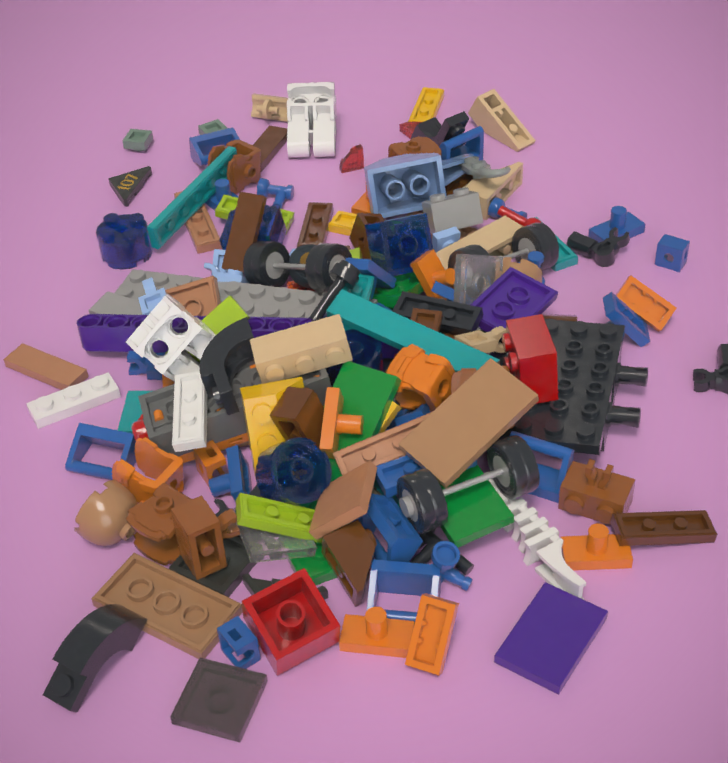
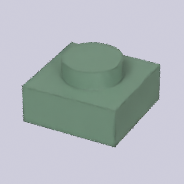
(212, 126)
(137, 139)

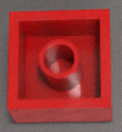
(532, 355)
(291, 621)

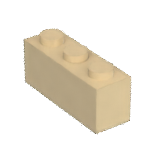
(301, 349)

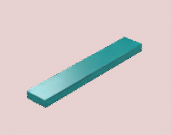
(189, 200)
(402, 332)

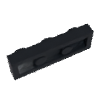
(457, 317)

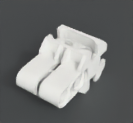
(311, 119)
(159, 327)

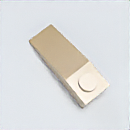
(499, 121)
(498, 187)

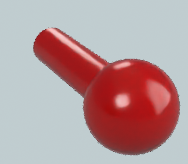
(503, 211)

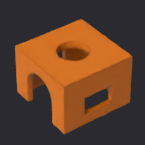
(208, 461)

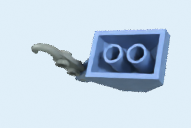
(404, 181)

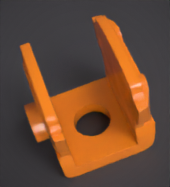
(424, 374)
(155, 464)

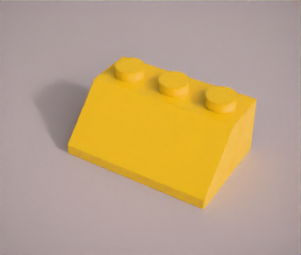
(257, 406)

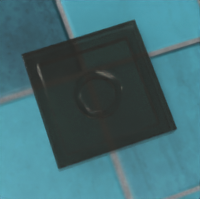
(219, 699)

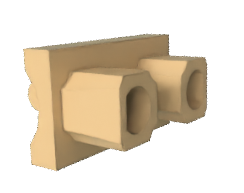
(269, 107)

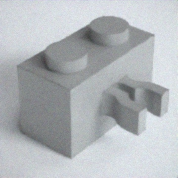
(457, 210)

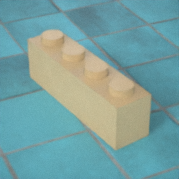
(494, 238)

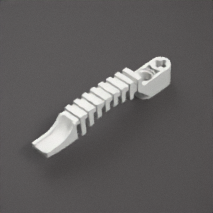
(541, 544)

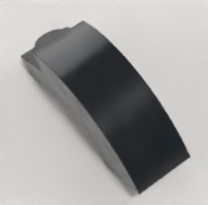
(439, 133)
(222, 361)
(88, 648)

